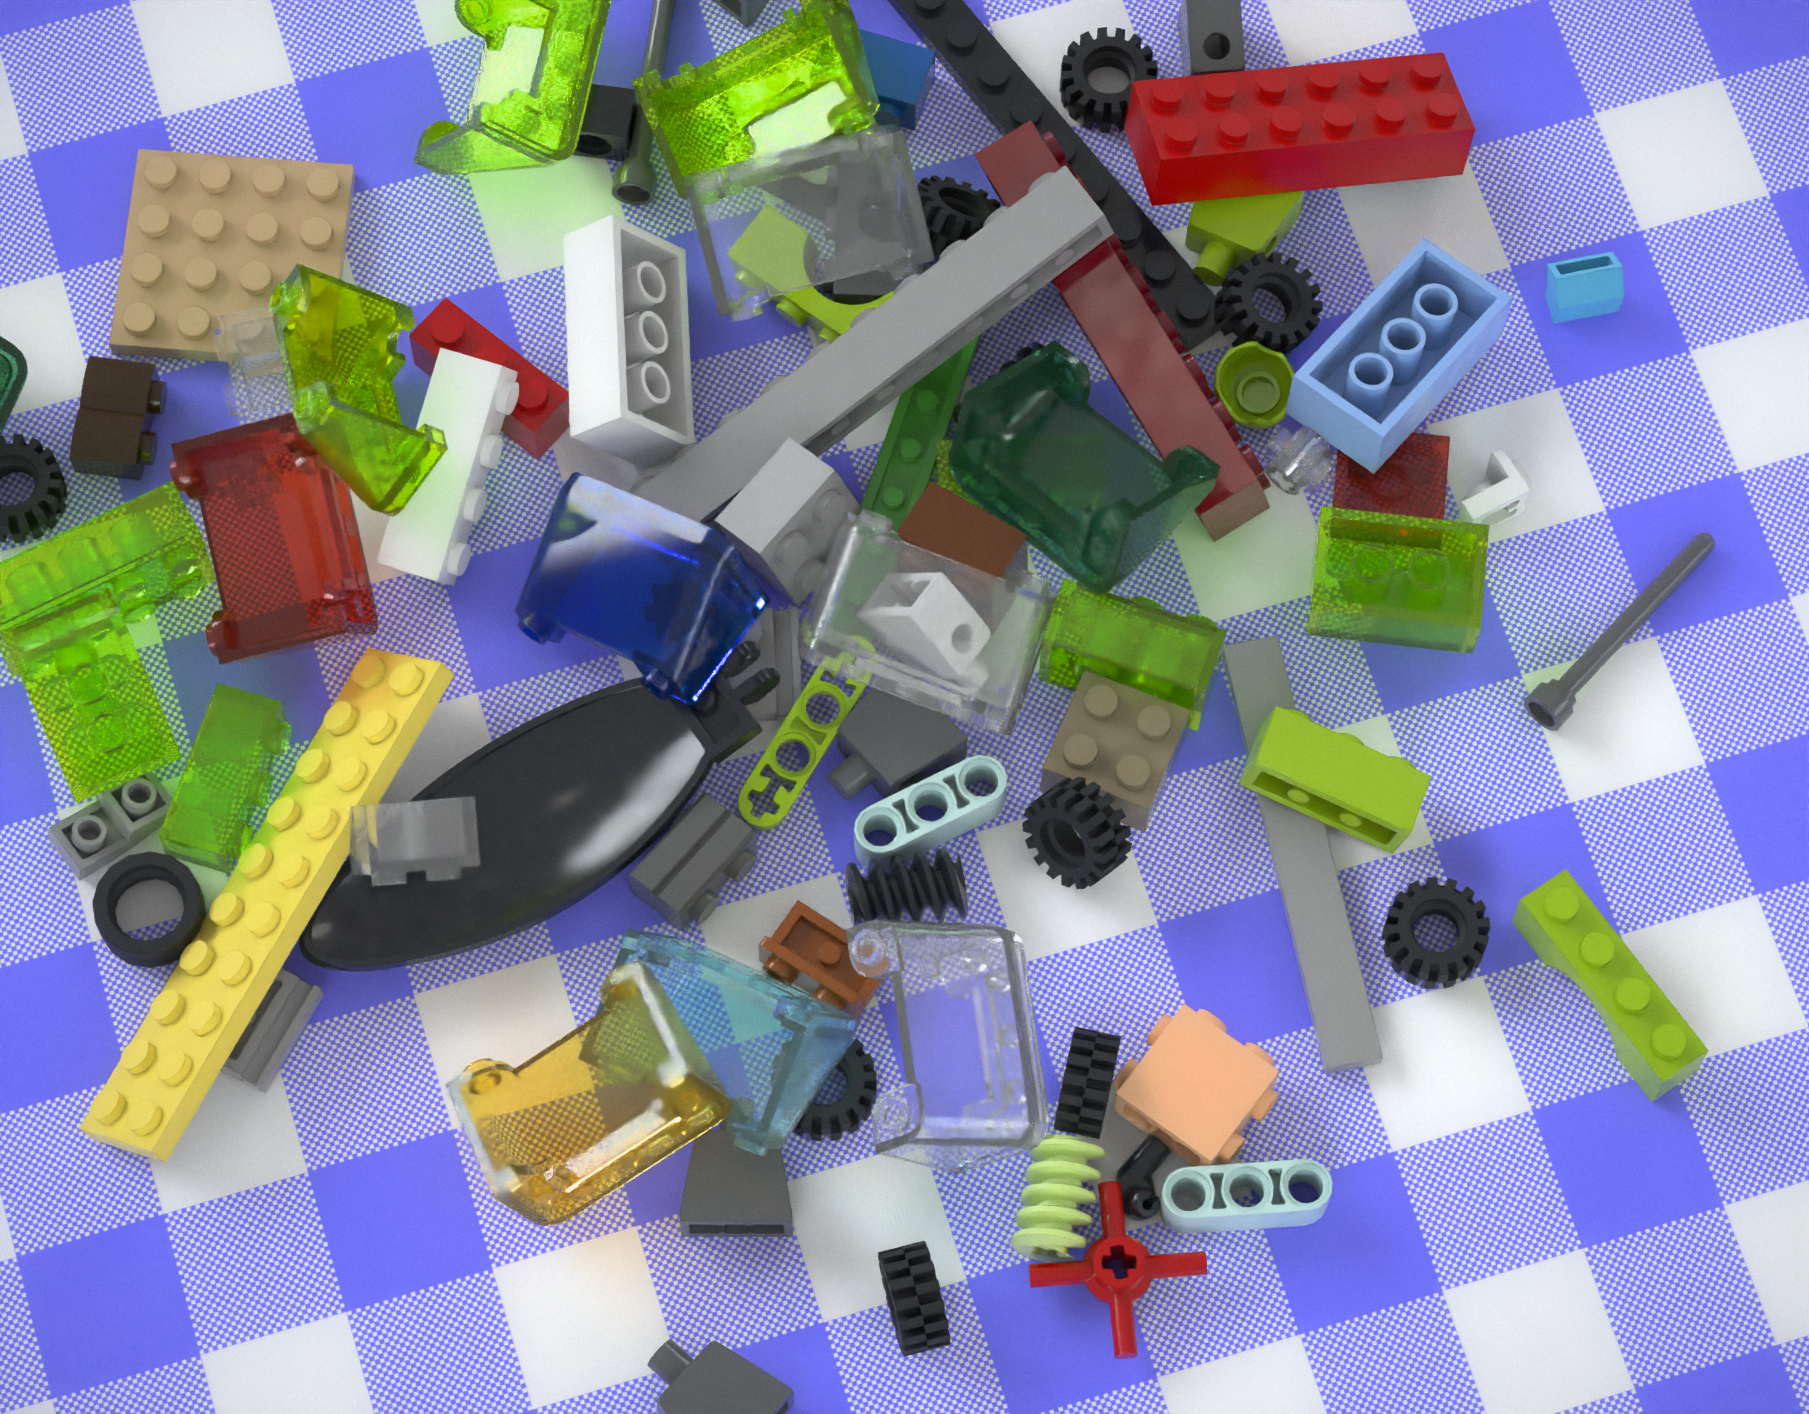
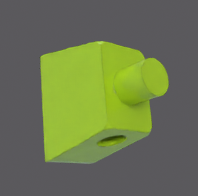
(1237, 229)

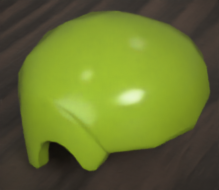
(1254, 385)

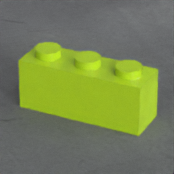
(1335, 779)

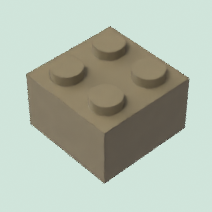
(1119, 742)

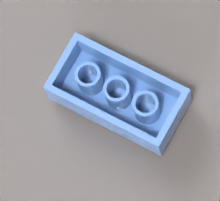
(1398, 355)

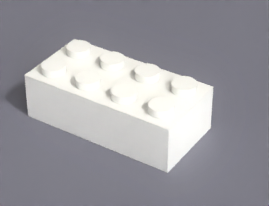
(627, 342)

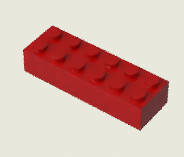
(1298, 128)

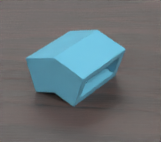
(1584, 287)

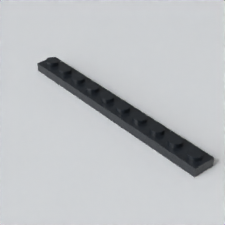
(1011, 100)

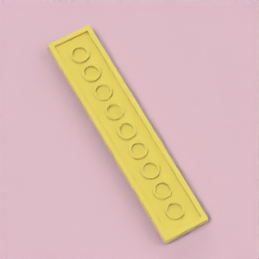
(264, 905)

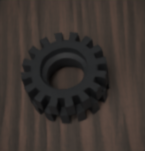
(1098, 53)
(953, 210)
(1286, 285)
(48, 490)
(1101, 839)
(1444, 901)
(1087, 1082)
(852, 1106)
(914, 1298)

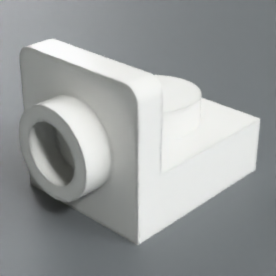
(1504, 499)

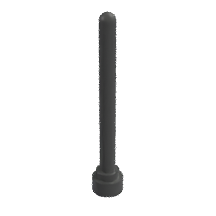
(635, 179)
(1553, 701)

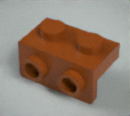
(816, 958)

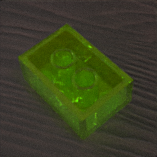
(1397, 579)
(1132, 645)
(92, 695)

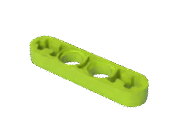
(813, 736)

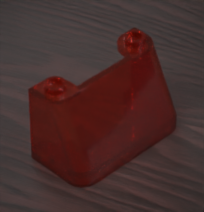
(277, 541)

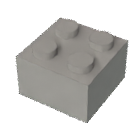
(789, 519)

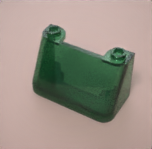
(1069, 474)

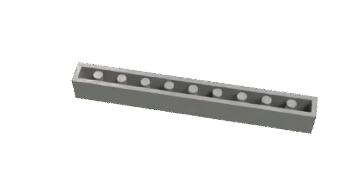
(888, 346)

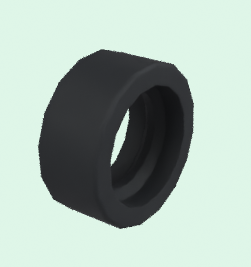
(128, 873)

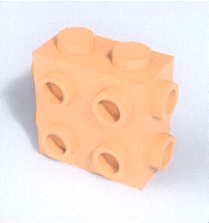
(1196, 1087)

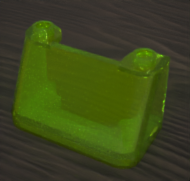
(526, 86)
(764, 95)
(339, 377)

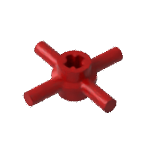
(1101, 1280)

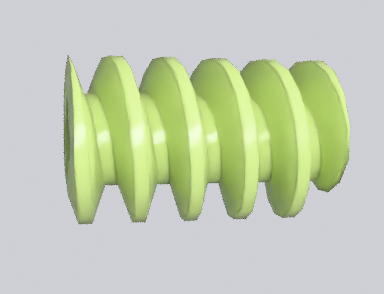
(1054, 1198)

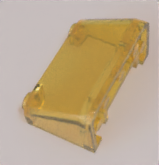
(590, 1103)

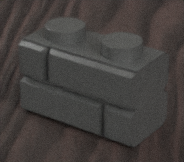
(694, 863)

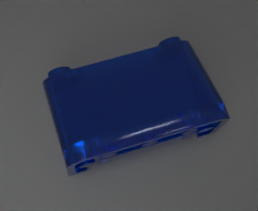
(640, 587)

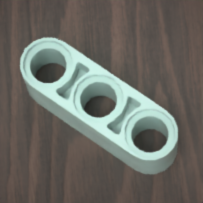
(945, 790)
(1267, 1178)

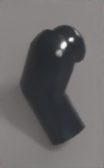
(1137, 1181)

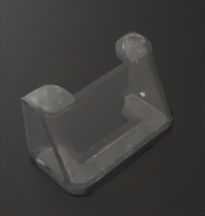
(808, 218)
(926, 625)
(964, 1043)

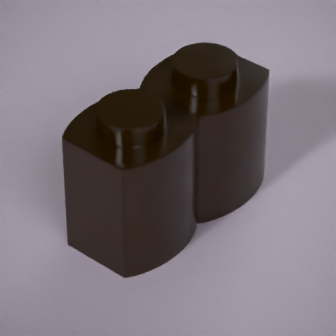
(116, 418)

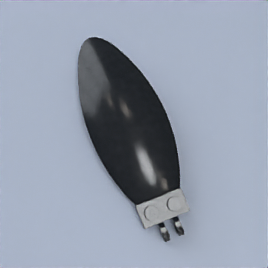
(555, 816)

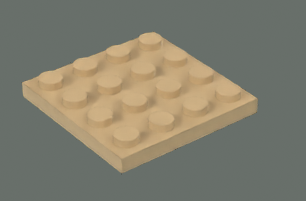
(217, 240)

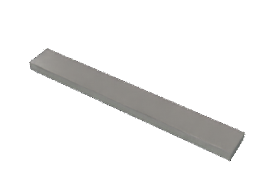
(1306, 878)

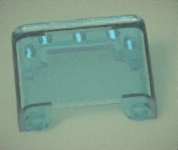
(756, 1032)

